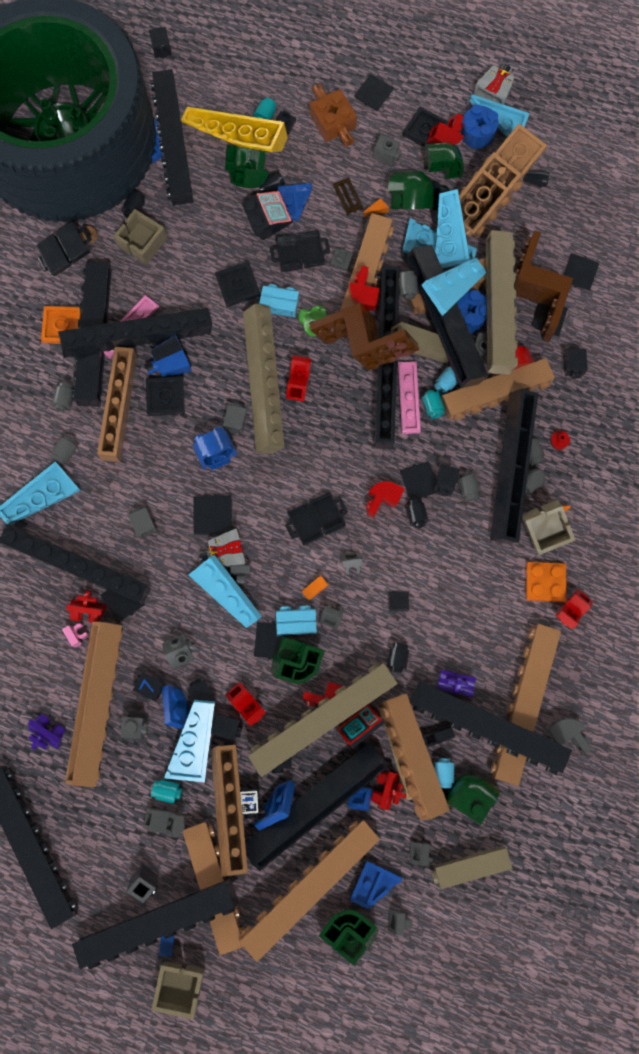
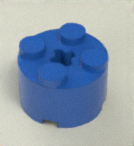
(479, 126)
(474, 310)
(214, 448)

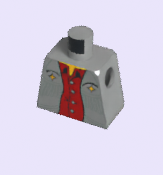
(495, 84)
(226, 549)

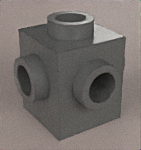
(178, 651)

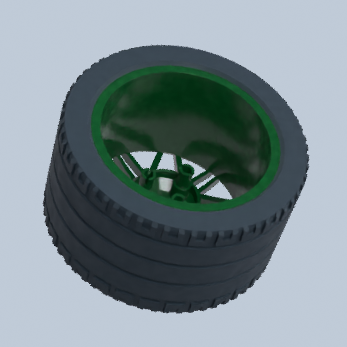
(75, 158)

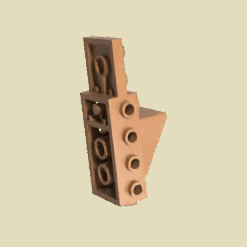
(498, 179)

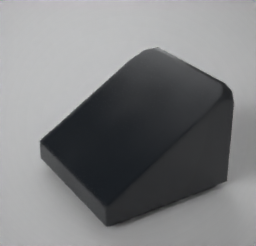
(399, 601)

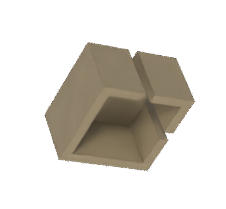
(144, 237)
(546, 527)
(178, 989)

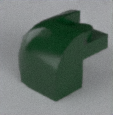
(444, 158)
(246, 166)
(411, 190)
(296, 661)
(472, 796)
(349, 934)

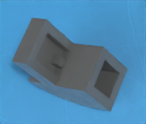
(567, 729)
(164, 821)

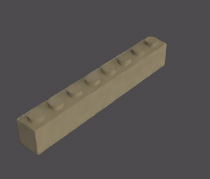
(500, 303)
(263, 379)
(322, 719)

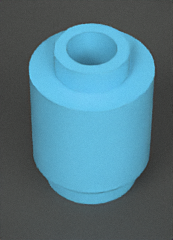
(446, 381)
(444, 772)

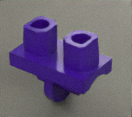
(456, 683)
(38, 728)

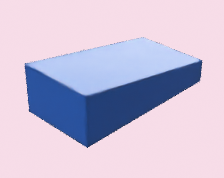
(166, 946)

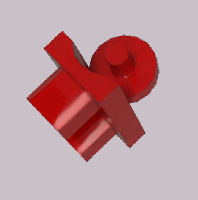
(86, 604)
(385, 799)

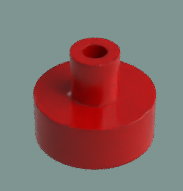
(559, 440)

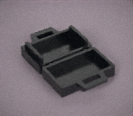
(307, 247)
(63, 248)
(308, 521)

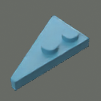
(507, 116)

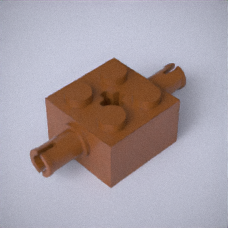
(333, 115)

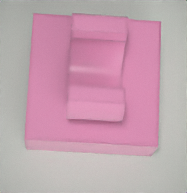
(73, 636)

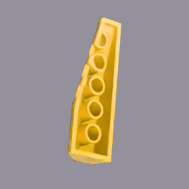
(238, 129)

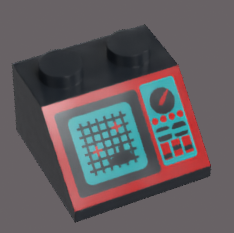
(267, 213)
(359, 726)

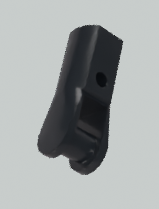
(440, 735)

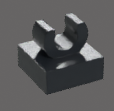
(288, 120)

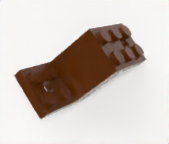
(541, 286)
(363, 337)

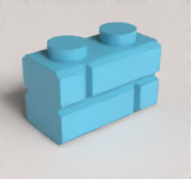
(280, 300)
(296, 621)

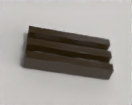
(353, 208)

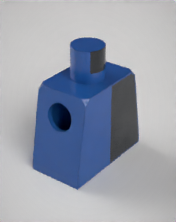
(168, 359)

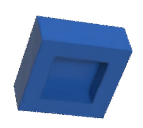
(361, 800)

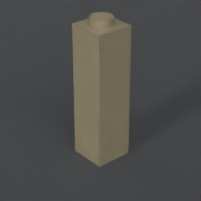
(428, 342)
(471, 867)

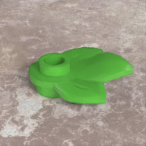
(306, 317)

